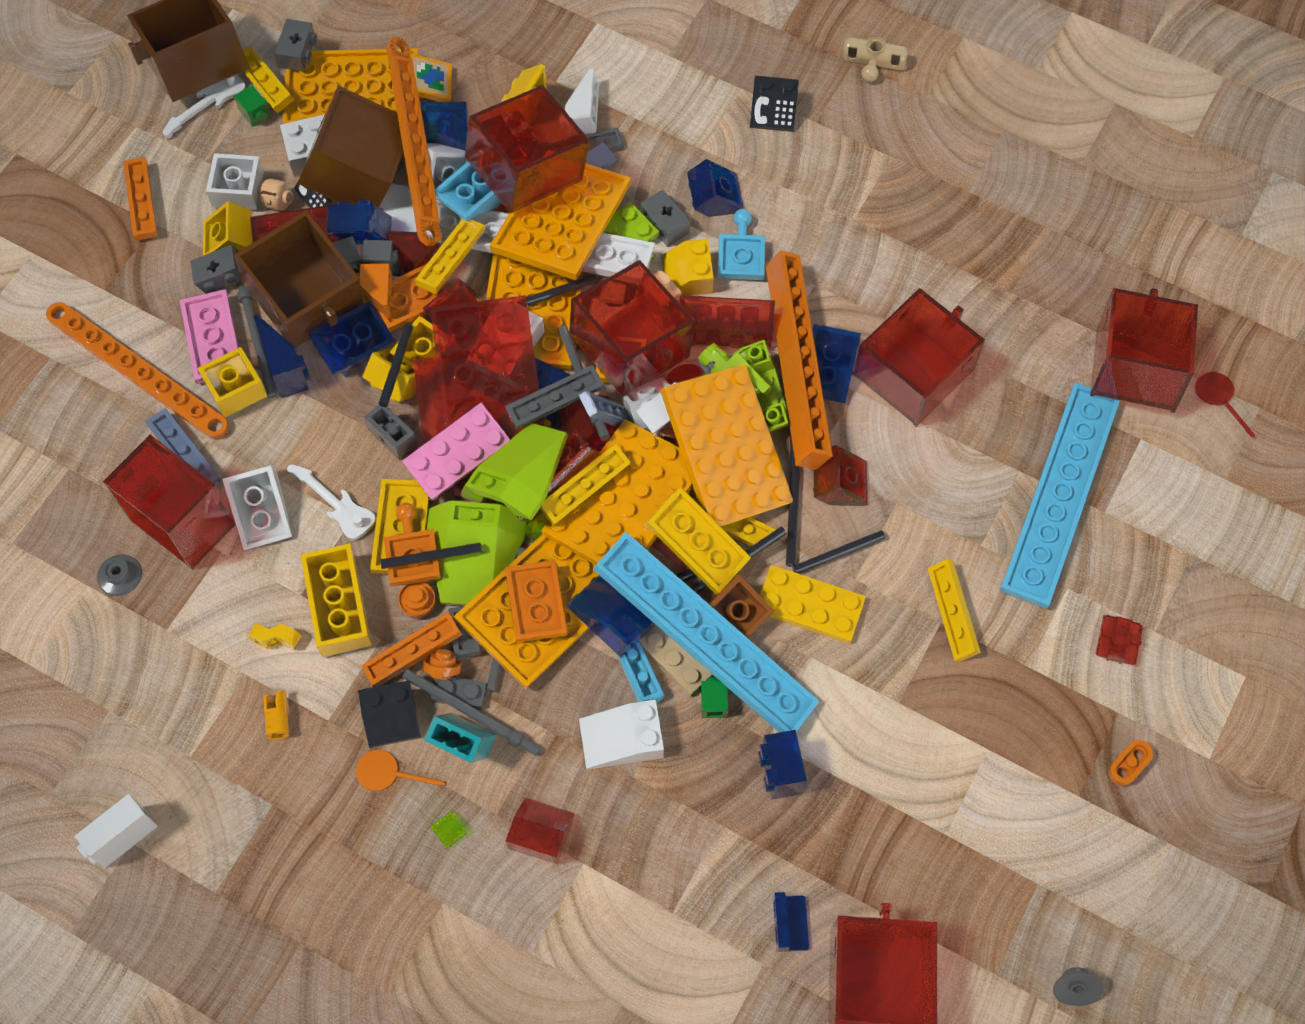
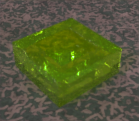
(534, 528)
(448, 830)

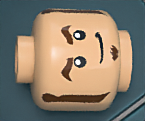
(275, 194)

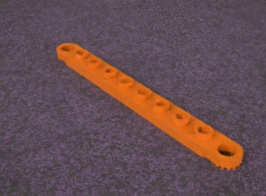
(414, 141)
(137, 370)

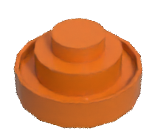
(417, 600)
(442, 665)

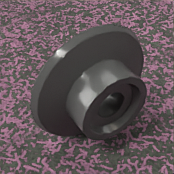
(125, 581)
(1078, 987)

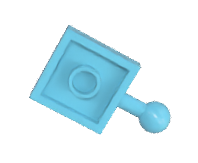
(741, 254)

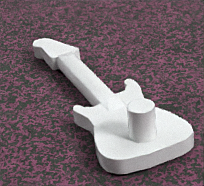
(216, 93)
(352, 518)

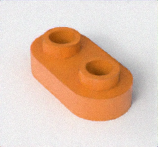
(1129, 763)

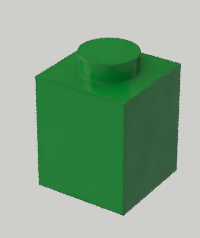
(252, 105)
(713, 699)

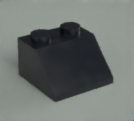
(389, 714)

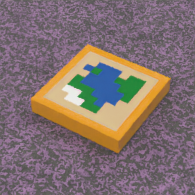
(432, 78)

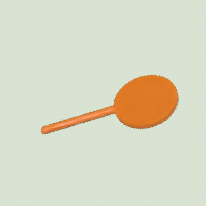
(379, 770)

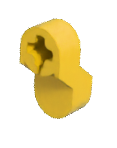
(273, 636)

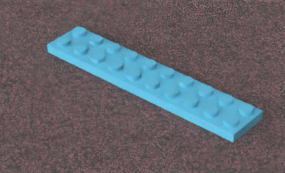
(1059, 497)
(706, 635)

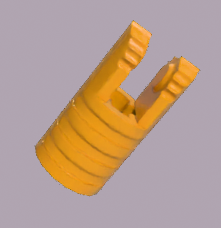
(276, 718)

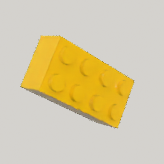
(335, 600)

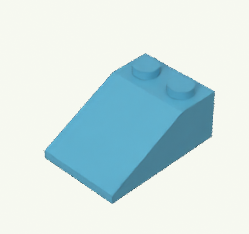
(467, 193)

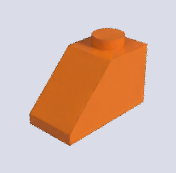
(377, 286)

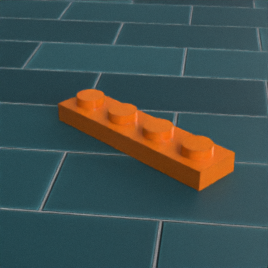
(140, 198)
(411, 650)

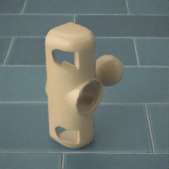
(873, 54)

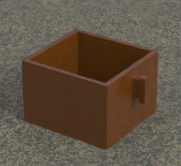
(187, 44)
(354, 150)
(299, 278)

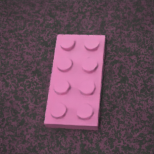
(208, 328)
(456, 451)

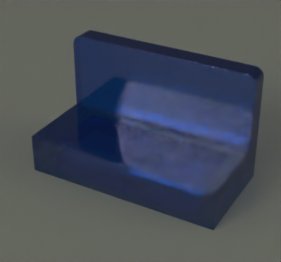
(790, 923)

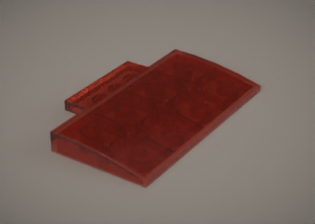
(479, 358)

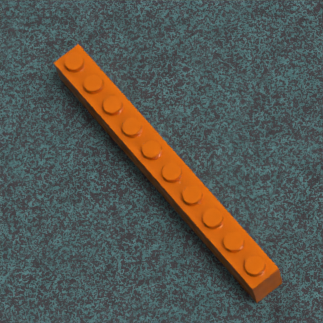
(798, 361)

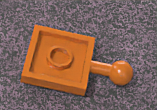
(411, 543)

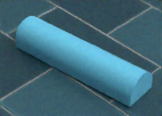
(641, 675)

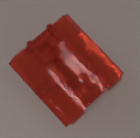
(1119, 639)

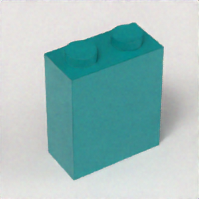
(460, 737)

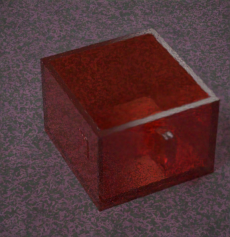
(526, 148)
(631, 327)
(1144, 349)
(918, 356)
(170, 501)
(882, 970)

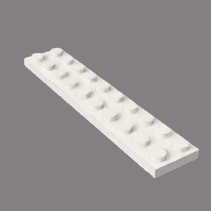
(607, 258)

